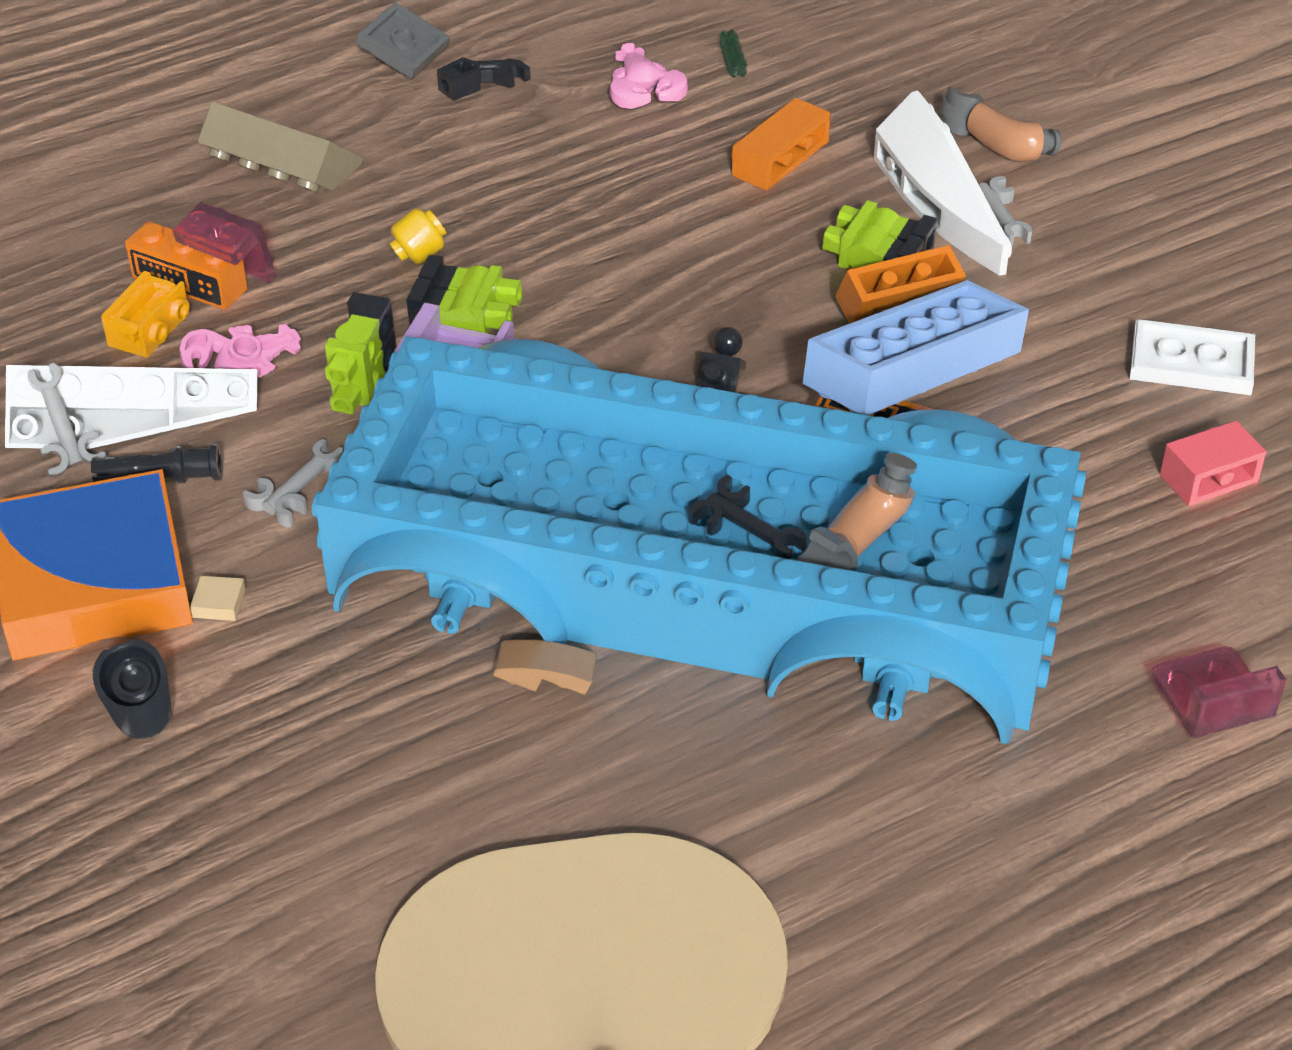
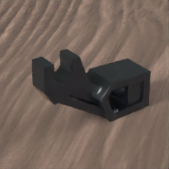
(466, 75)

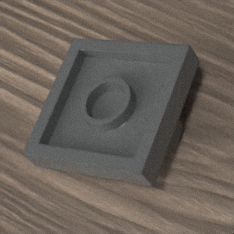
(403, 40)

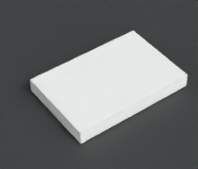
(1193, 357)

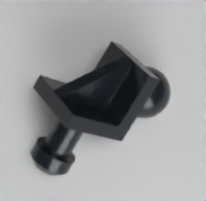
(722, 370)

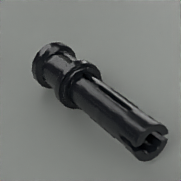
(178, 464)

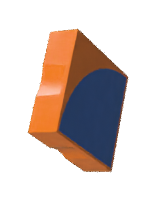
(89, 565)

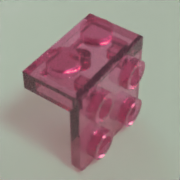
(228, 239)
(1218, 691)

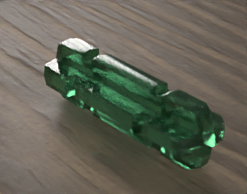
(733, 53)

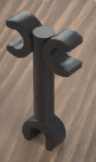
(731, 506)

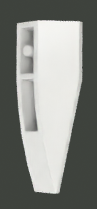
(936, 181)
(124, 401)

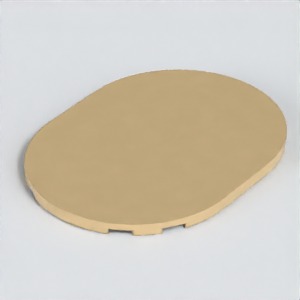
(584, 951)

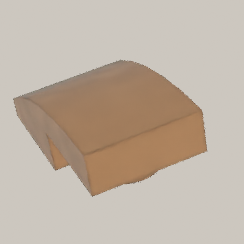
(530, 661)

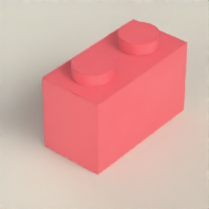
(1212, 463)

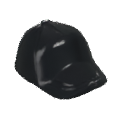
(134, 688)

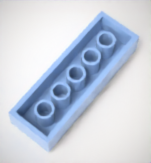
(914, 347)

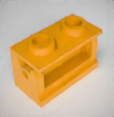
(145, 314)

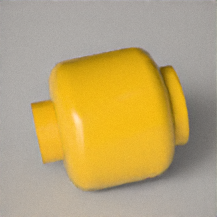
(417, 236)

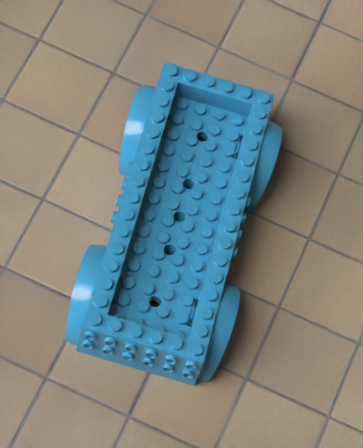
(574, 498)

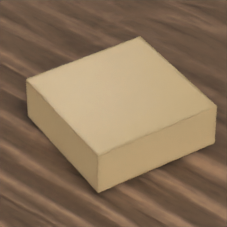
(218, 598)

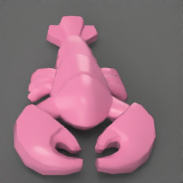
(639, 76)
(241, 351)

